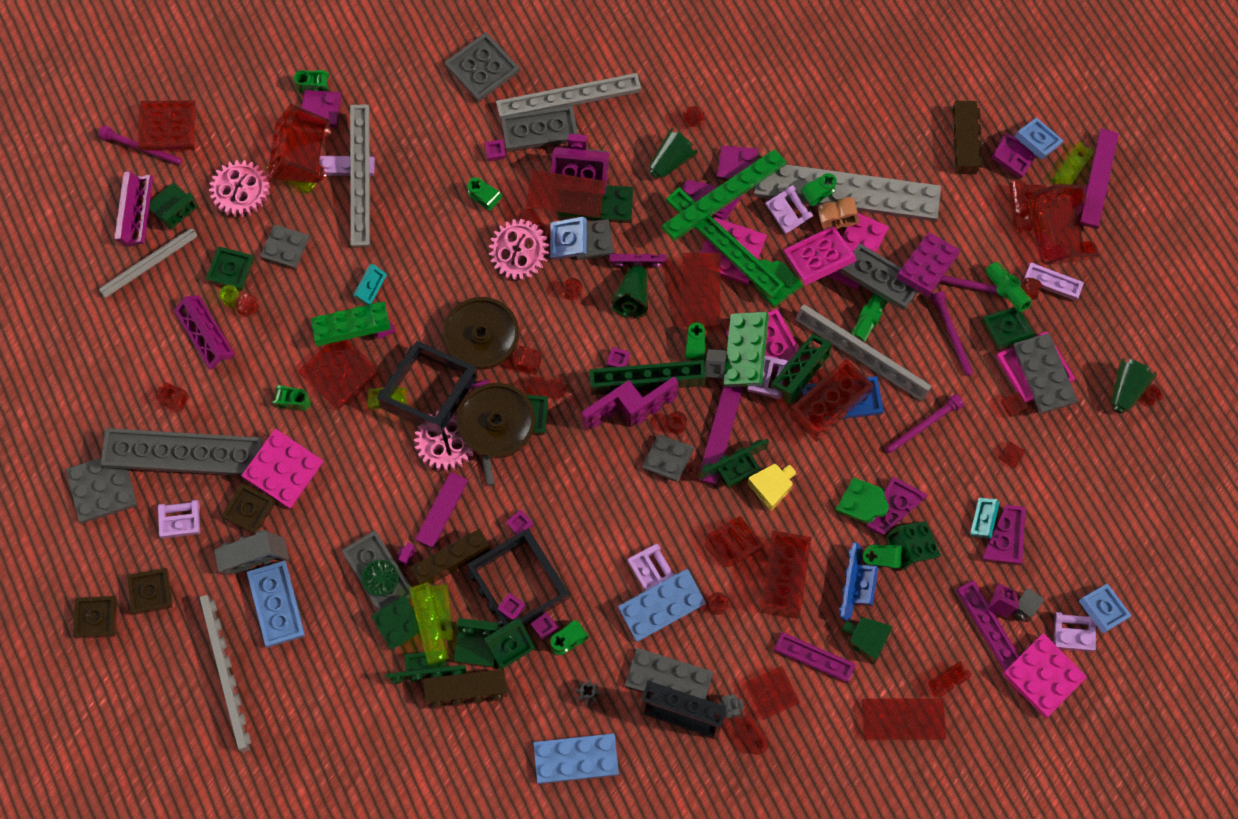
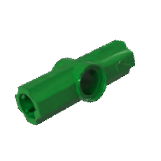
(1008, 286)
(869, 317)

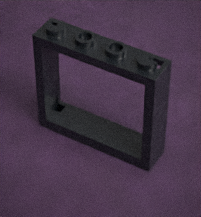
(417, 417)
(504, 548)
(682, 709)

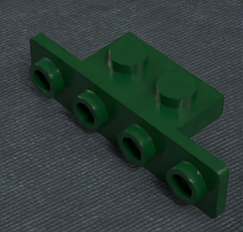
(738, 466)
(418, 668)

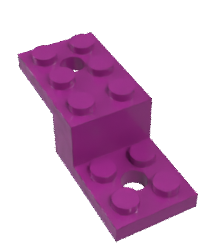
(630, 404)

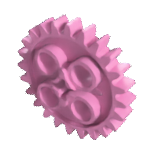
(239, 188)
(533, 255)
(428, 445)

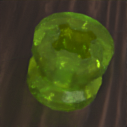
(227, 291)

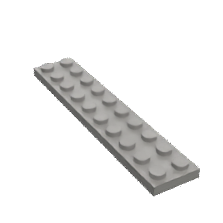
(869, 192)

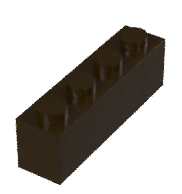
(966, 137)
(451, 558)
(465, 688)

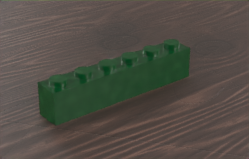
(647, 376)

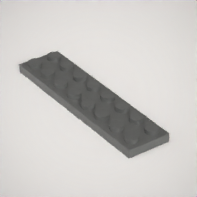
(178, 451)

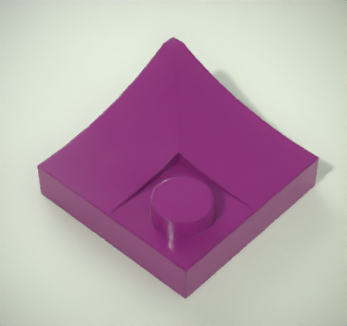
(324, 104)
(1013, 155)
(735, 160)

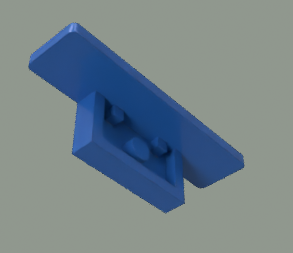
(859, 583)

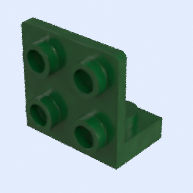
(173, 205)
(916, 543)
(471, 644)

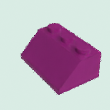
(581, 163)

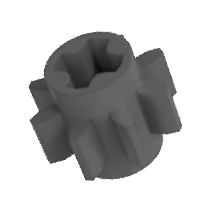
(588, 686)
(733, 706)

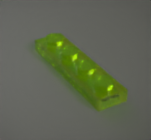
(429, 623)

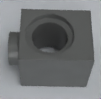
(715, 363)
(1028, 605)

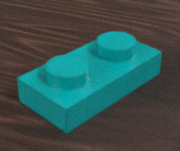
(370, 284)
(984, 518)

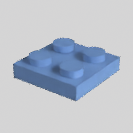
(1039, 138)
(568, 238)
(1105, 608)

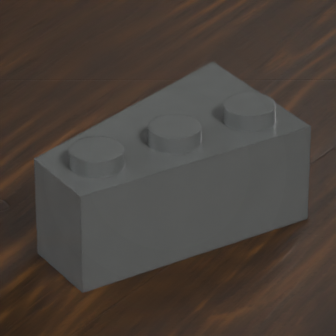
(250, 551)

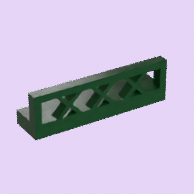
(817, 358)

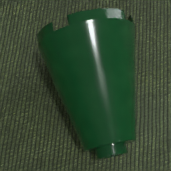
(671, 154)
(632, 294)
(1130, 384)

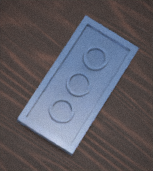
(276, 604)
(661, 605)
(576, 758)

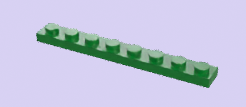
(723, 195)
(730, 247)

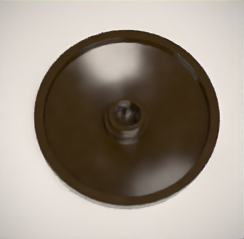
(481, 332)
(496, 420)

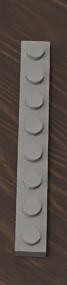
(570, 95)
(360, 175)
(863, 352)
(227, 680)

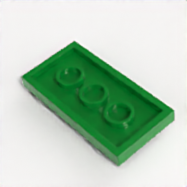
(350, 323)
(746, 349)

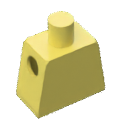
(772, 484)

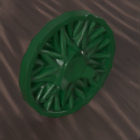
(380, 577)

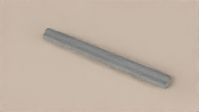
(148, 262)

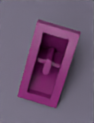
(1004, 601)

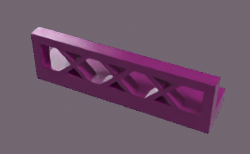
(129, 209)
(205, 327)

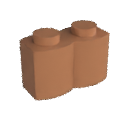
(839, 213)

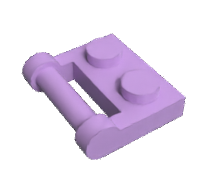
(783, 212)
(768, 366)
(179, 525)
(645, 570)
(1074, 638)

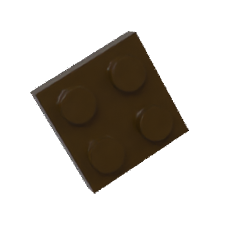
(248, 509)
(149, 591)
(95, 617)

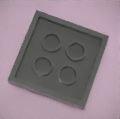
(482, 67)
(100, 490)

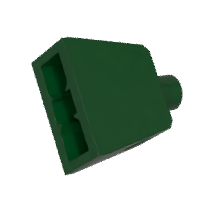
(867, 637)

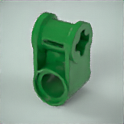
(313, 80)
(817, 190)
(485, 195)
(695, 344)
(287, 398)
(886, 555)
(570, 636)

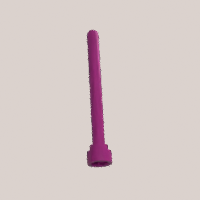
(106, 133)
(969, 284)
(938, 299)
(953, 404)

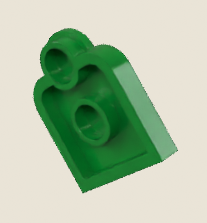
(785, 275)
(863, 502)

